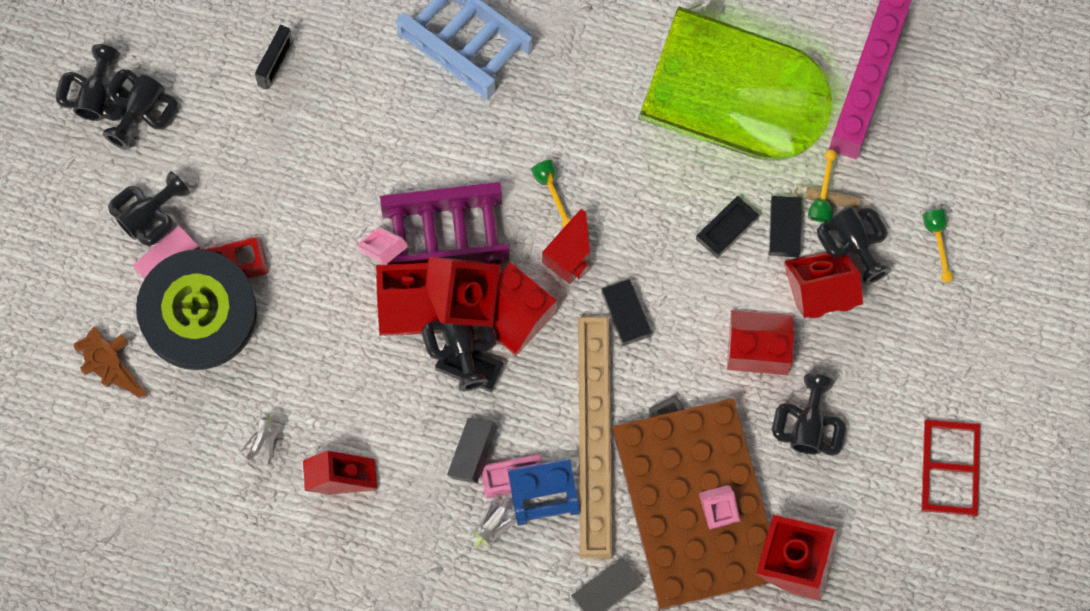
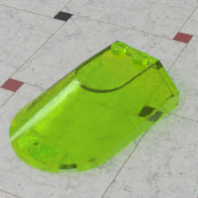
(737, 90)

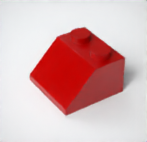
(824, 284)
(463, 290)
(520, 309)
(760, 342)
(797, 556)

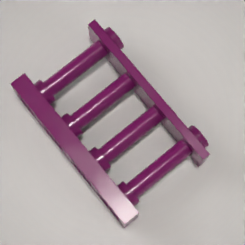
(456, 201)

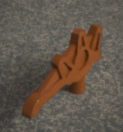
(103, 360)

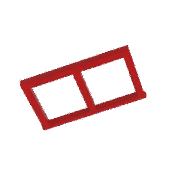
(927, 466)

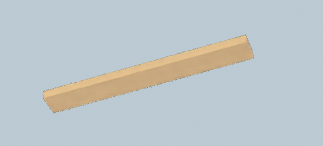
(594, 438)

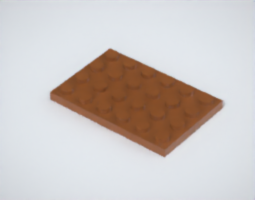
(664, 470)

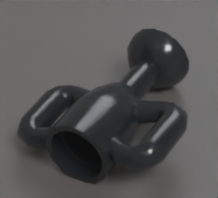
(91, 97)
(138, 104)
(146, 210)
(855, 238)
(461, 343)
(810, 422)

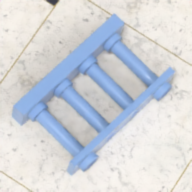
(459, 61)

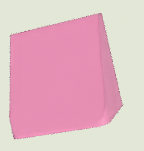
(719, 506)

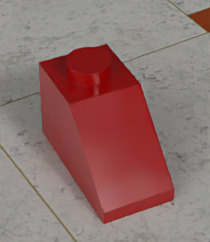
(570, 250)
(339, 473)

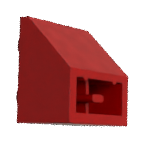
(403, 299)

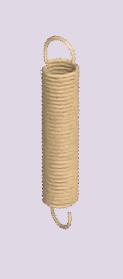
(832, 197)

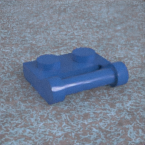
(539, 481)

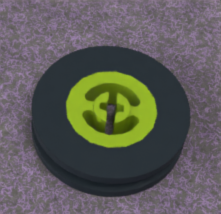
(195, 275)

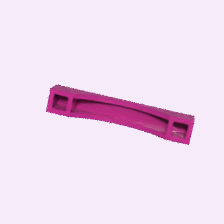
(869, 77)

